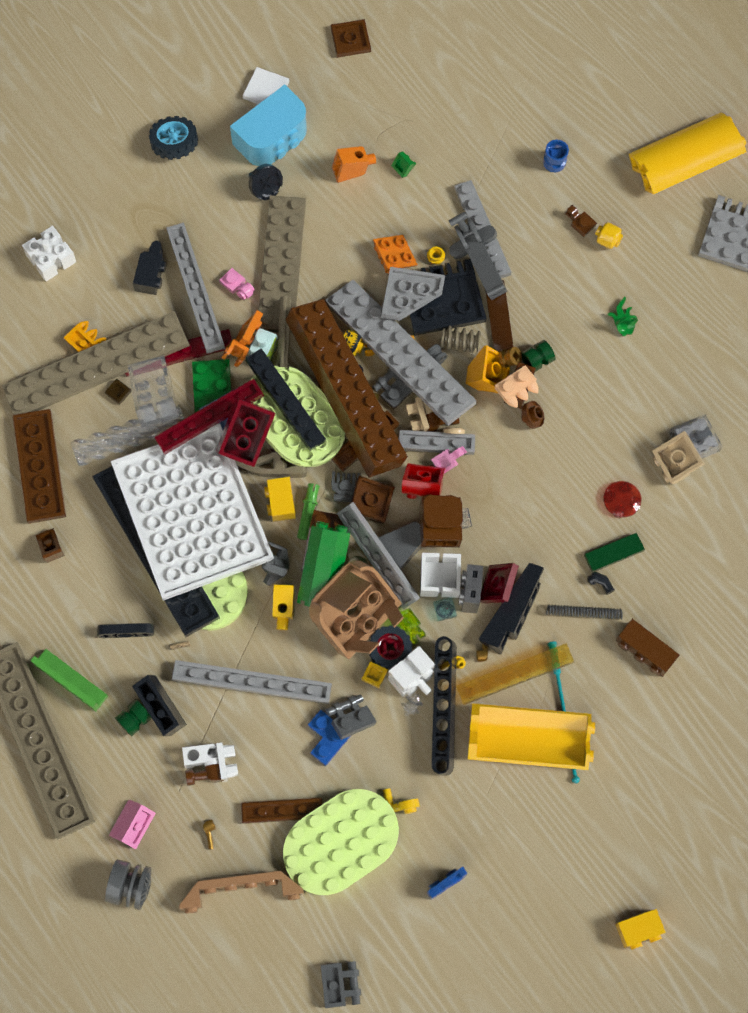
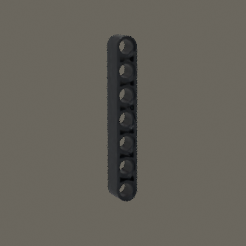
(449, 714)

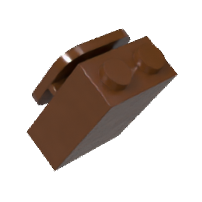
(441, 521)

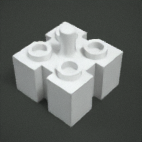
(49, 253)
(412, 672)

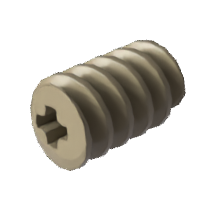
(460, 339)

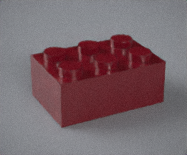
(245, 432)

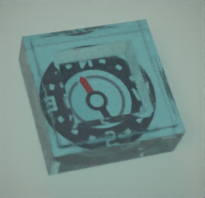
(444, 609)

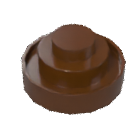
(532, 414)

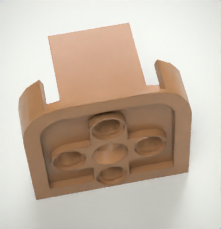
(352, 586)

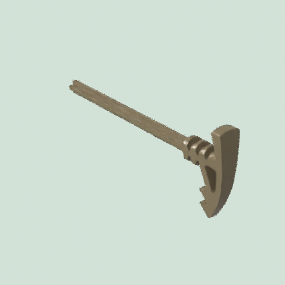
(280, 467)

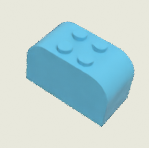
(270, 128)

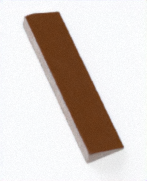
(500, 322)

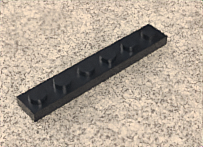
(285, 399)

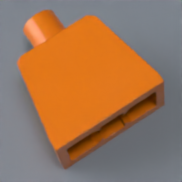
(351, 163)

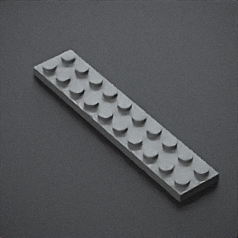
(401, 353)

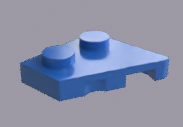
(453, 877)

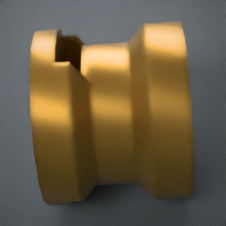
(510, 357)

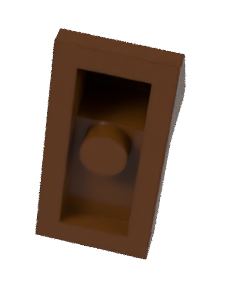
(49, 545)

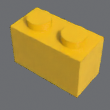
(281, 499)
(640, 928)

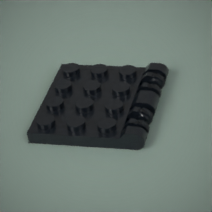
(456, 307)

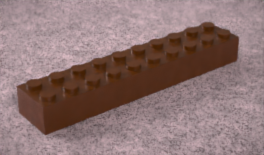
(346, 388)

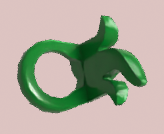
(624, 322)

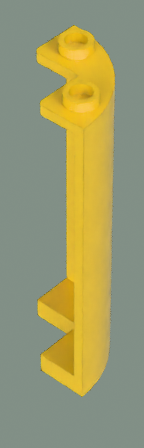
(687, 152)
(530, 736)

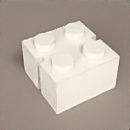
(440, 577)

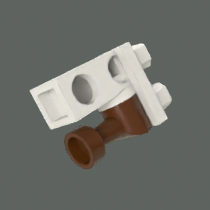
(213, 759)

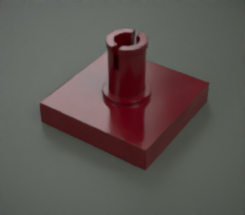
(498, 583)

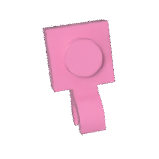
(447, 459)

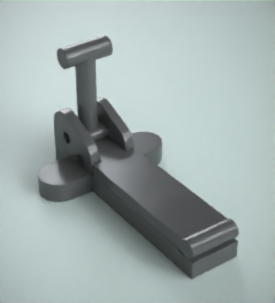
(473, 243)

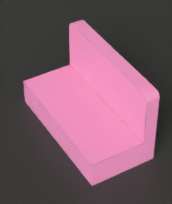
(132, 824)

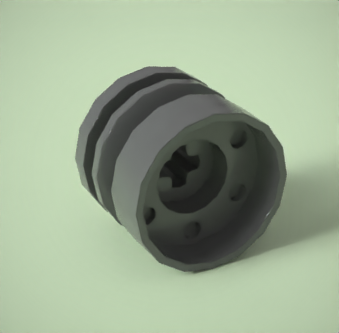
(127, 884)

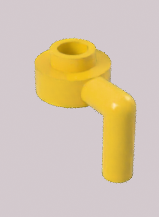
(407, 806)

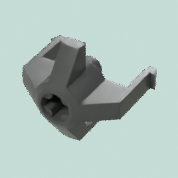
(278, 566)

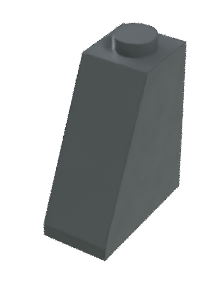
(403, 543)

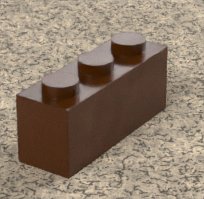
(647, 648)

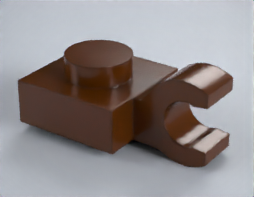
(581, 222)

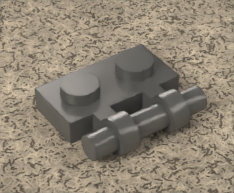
(393, 394)
(353, 722)
(334, 987)

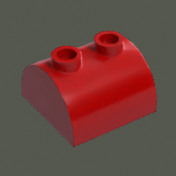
(422, 480)

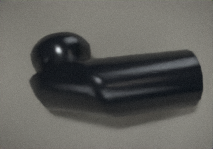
(601, 579)

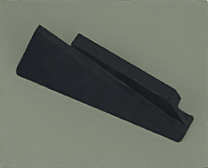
(512, 614)

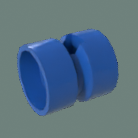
(555, 156)

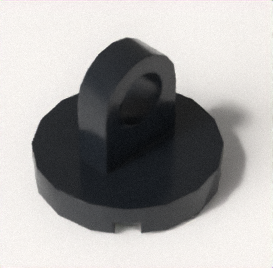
(265, 181)

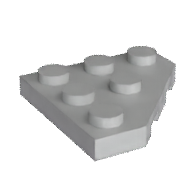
(409, 291)

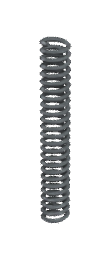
(555, 608)

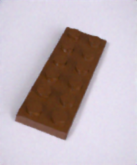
(39, 466)

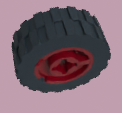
(394, 637)

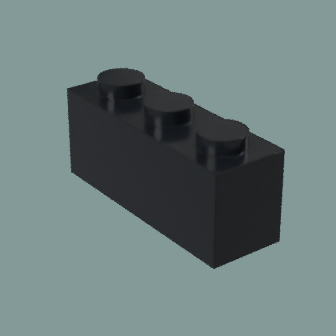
(159, 705)

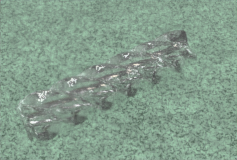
(118, 439)

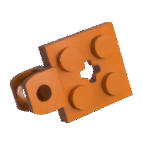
(237, 346)

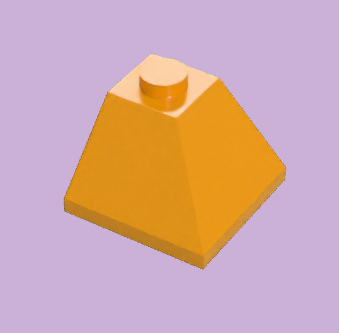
(486, 370)

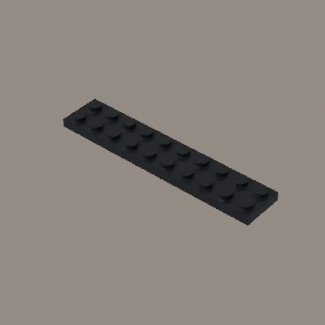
(191, 609)

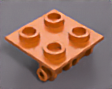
(394, 252)

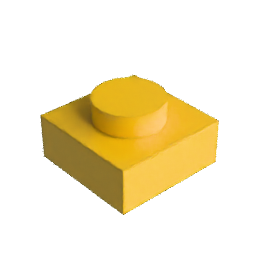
(374, 674)

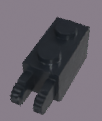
(149, 270)

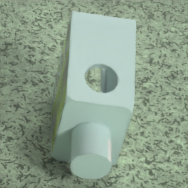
(267, 341)

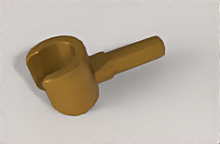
(482, 655)
(209, 826)

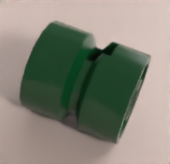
(540, 354)
(133, 717)

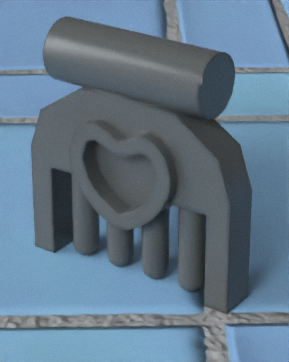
(344, 489)

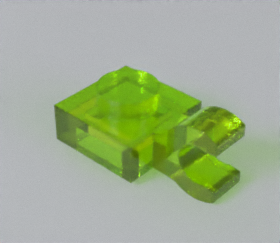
(411, 624)

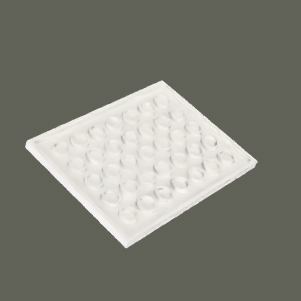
(191, 513)

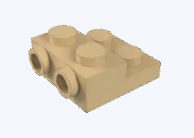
(677, 458)

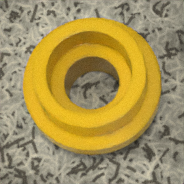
(436, 251)

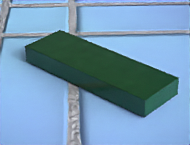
(614, 552)

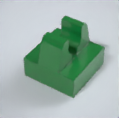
(403, 164)

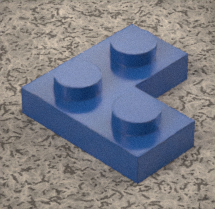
(330, 741)

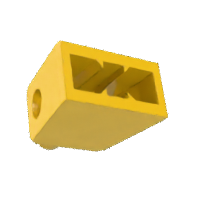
(283, 596)

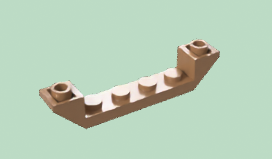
(193, 899)

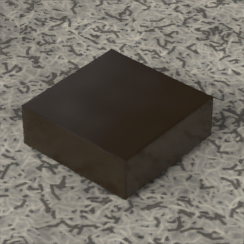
(118, 391)

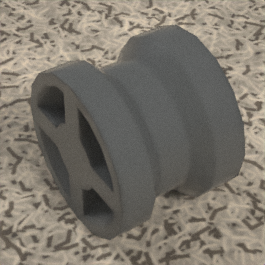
(437, 354)

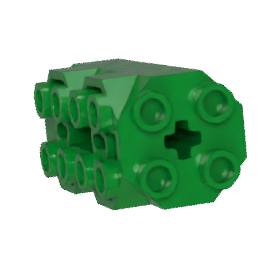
(323, 558)

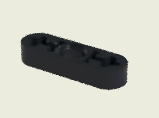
(125, 630)

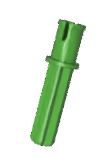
(308, 508)

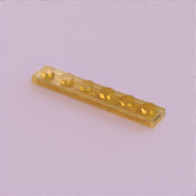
(515, 674)

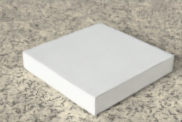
(263, 85)

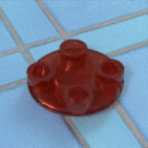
(622, 499)

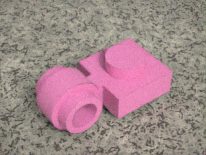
(234, 281)

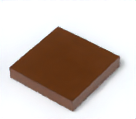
(350, 38)
(372, 498)

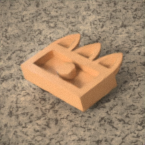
(516, 385)

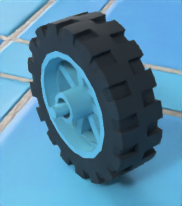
(171, 129)

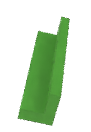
(70, 679)

